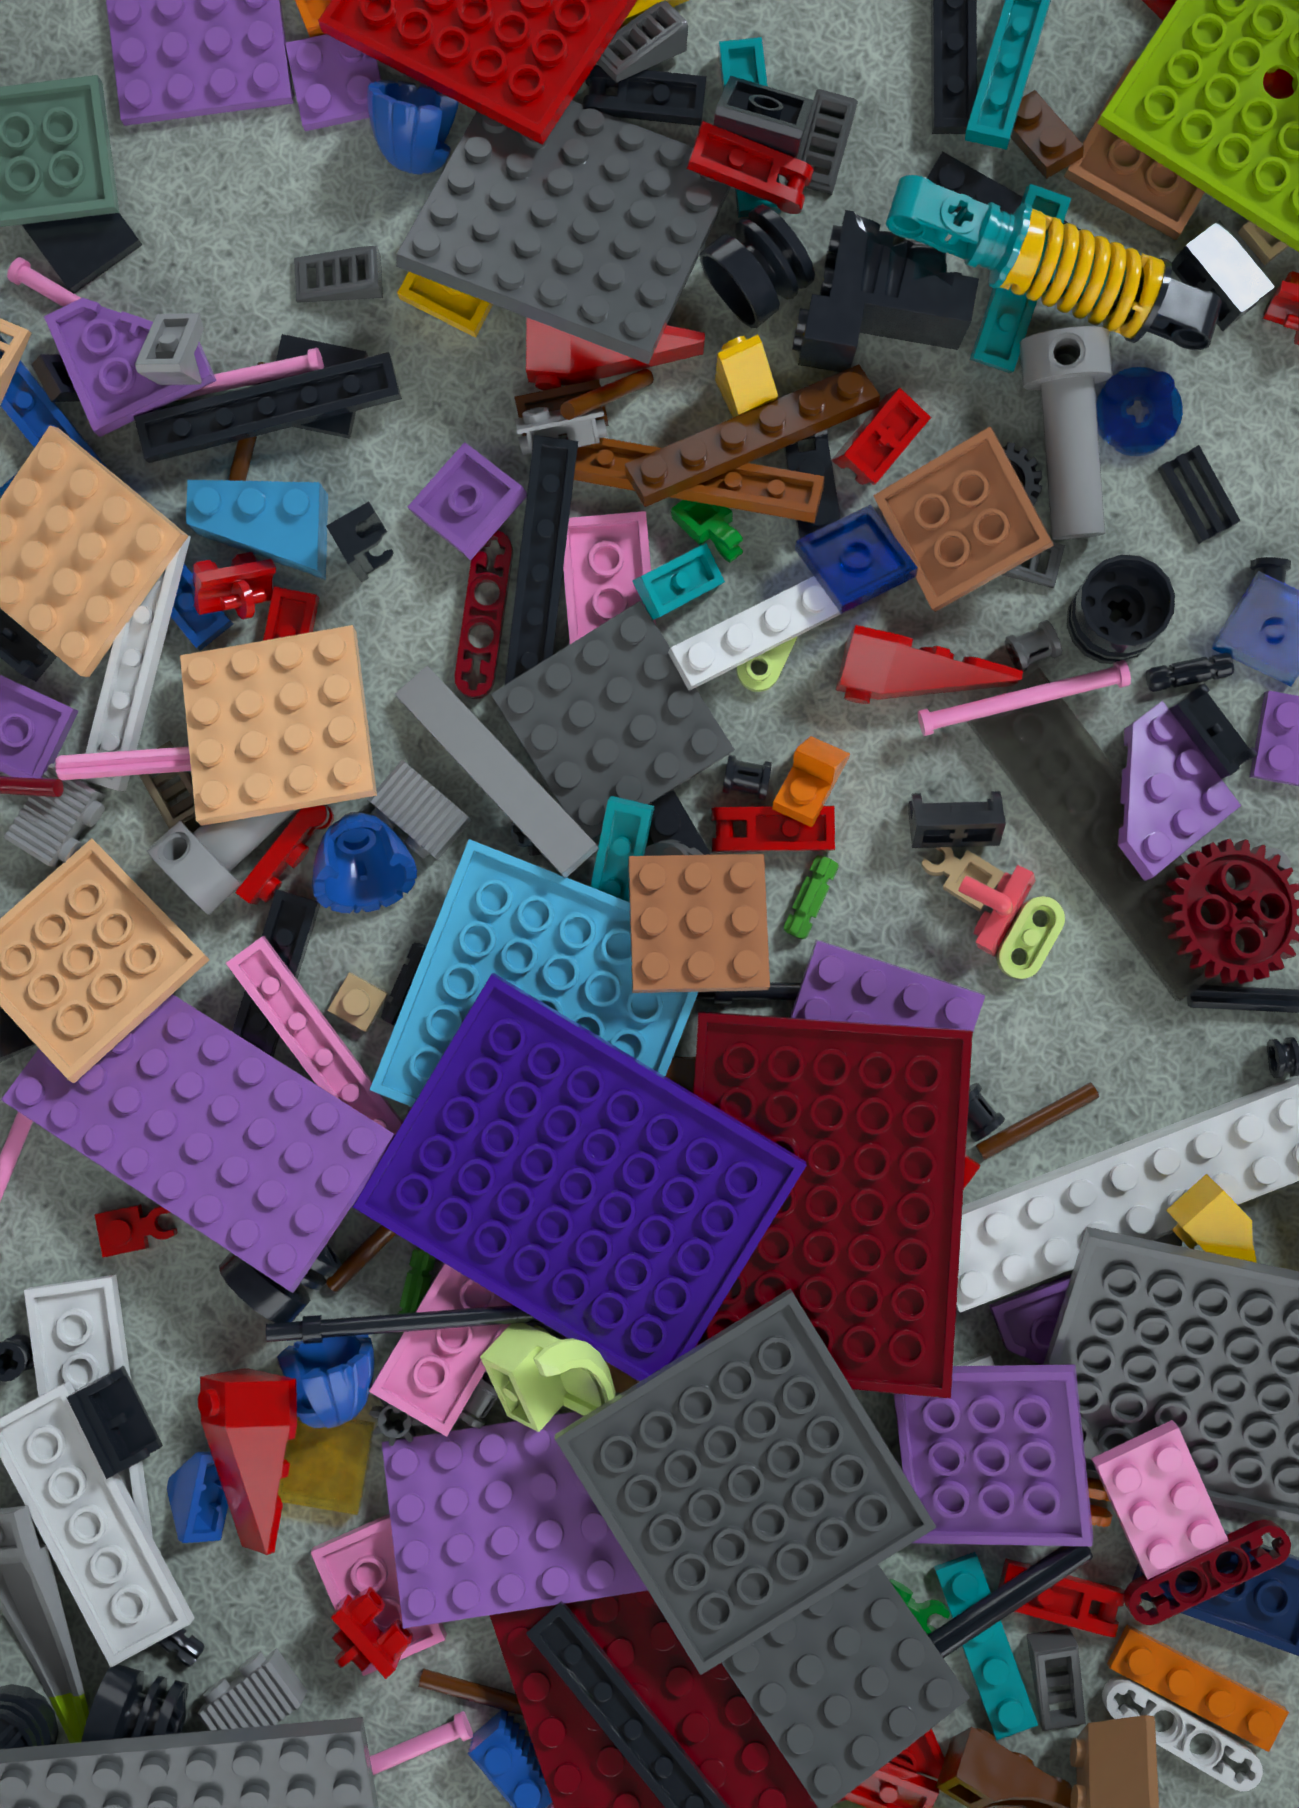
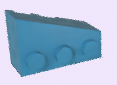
(264, 518)

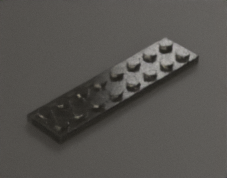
(1079, 803)

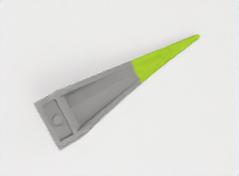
(37, 1617)

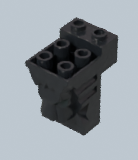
(881, 289)

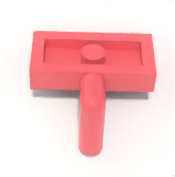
(1005, 903)

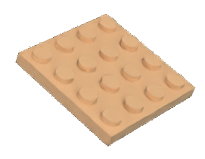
(77, 551)
(277, 725)
(88, 960)

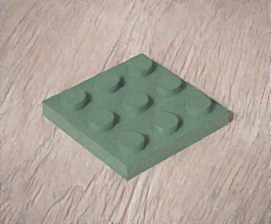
(55, 152)

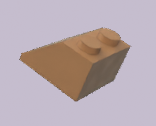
(1116, 1764)

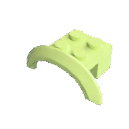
(542, 1373)

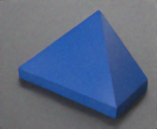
(197, 1500)

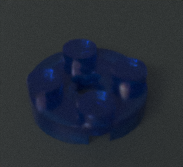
(1155, 392)

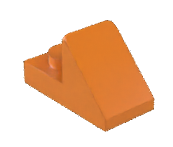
(810, 780)

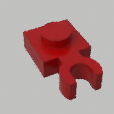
(127, 1230)

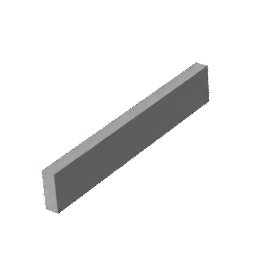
(497, 772)

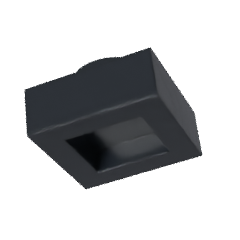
(55, 378)

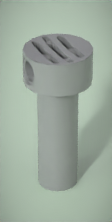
(1070, 423)
(204, 859)

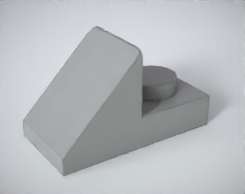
(170, 350)

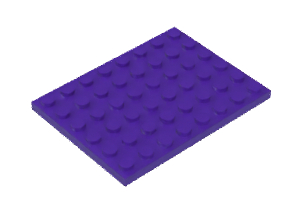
(578, 1182)

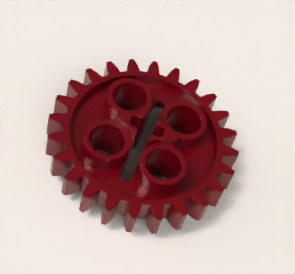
(1234, 911)

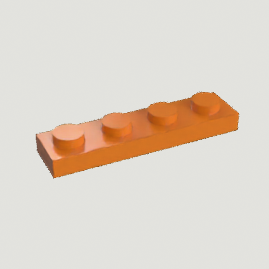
(1197, 1688)

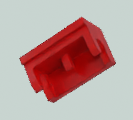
(882, 437)

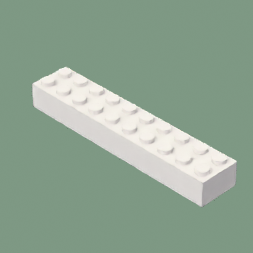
(1041, 1223)

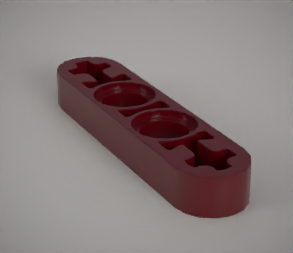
(480, 614)
(1209, 1579)

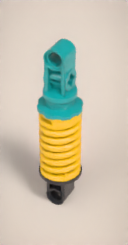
(1057, 264)

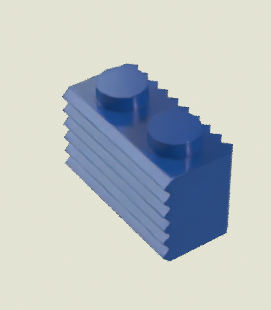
(510, 1762)

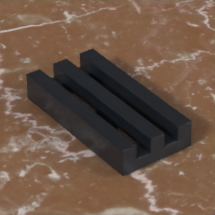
(1214, 487)

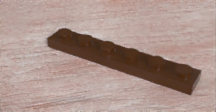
(751, 435)

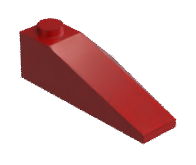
(564, 359)
(886, 667)
(247, 1430)

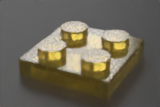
(328, 1466)

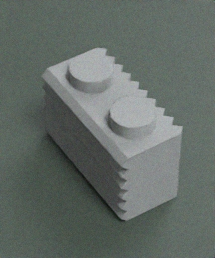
(419, 811)
(52, 825)
(257, 1697)

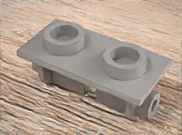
(550, 424)

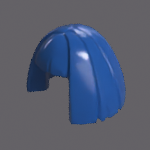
(411, 124)
(361, 865)
(330, 1378)

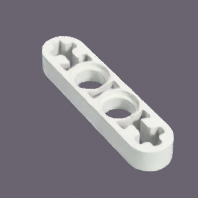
(1181, 1732)

